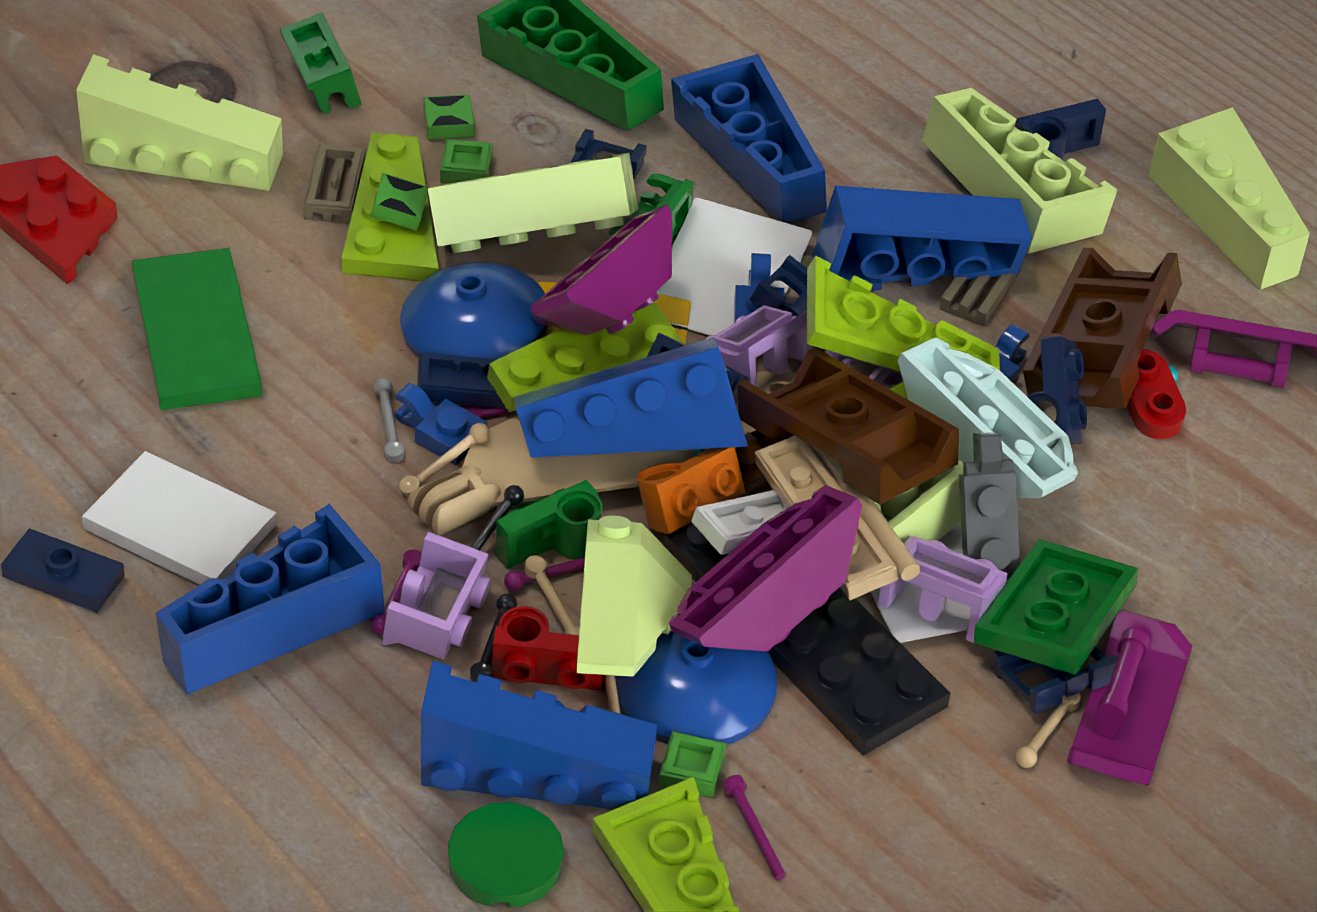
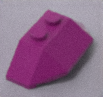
(613, 279)
(773, 576)

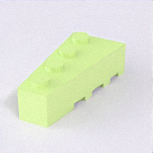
(174, 131)
(999, 160)
(1231, 195)
(533, 201)

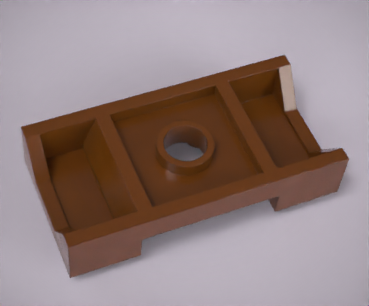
(1111, 344)
(858, 422)

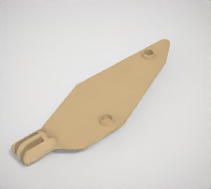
(506, 462)

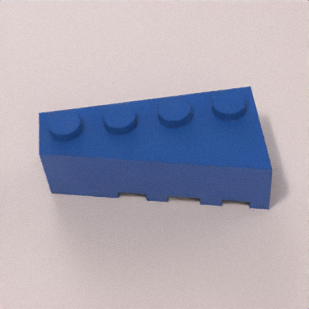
(753, 135)
(921, 235)
(640, 406)
(272, 603)
(530, 746)

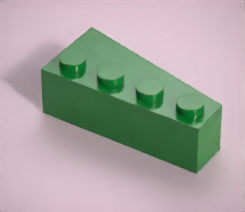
(574, 56)

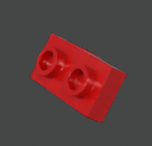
(532, 654)

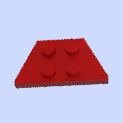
(53, 212)

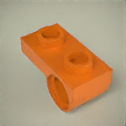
(676, 489)

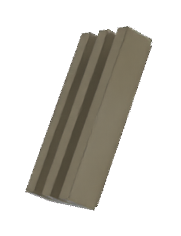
(331, 206)
(989, 305)

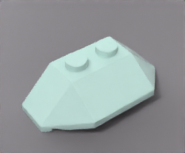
(984, 401)

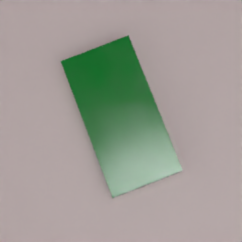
(196, 329)

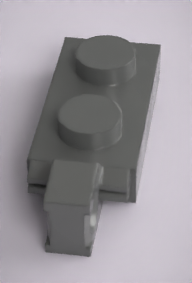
(990, 505)

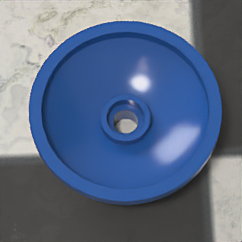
(472, 311)
(700, 690)

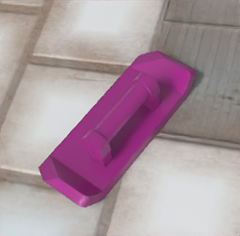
(1235, 366)
(1131, 714)

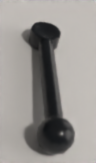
(512, 496)
(504, 603)

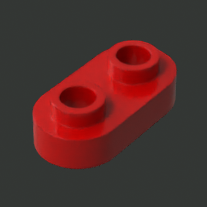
(1156, 388)

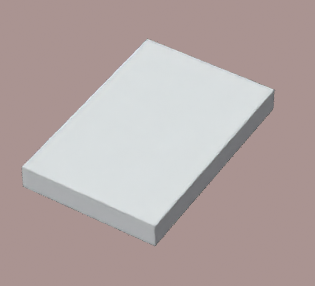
(179, 520)

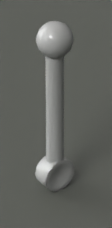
(393, 450)

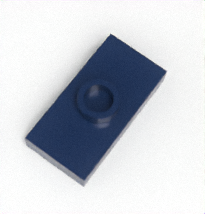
(457, 379)
(63, 570)

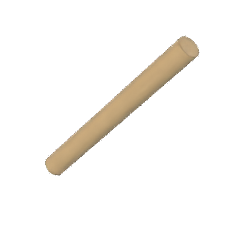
(906, 564)

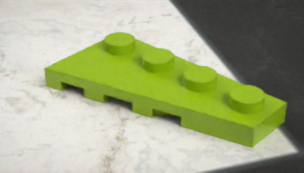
(379, 246)
(869, 328)
(573, 355)
(666, 852)

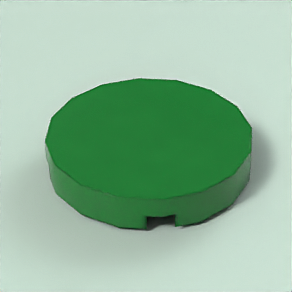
(505, 854)

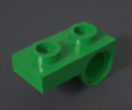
(549, 524)

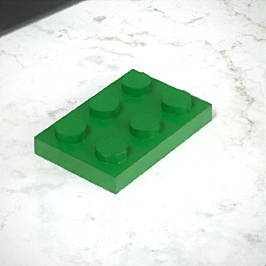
(1056, 606)

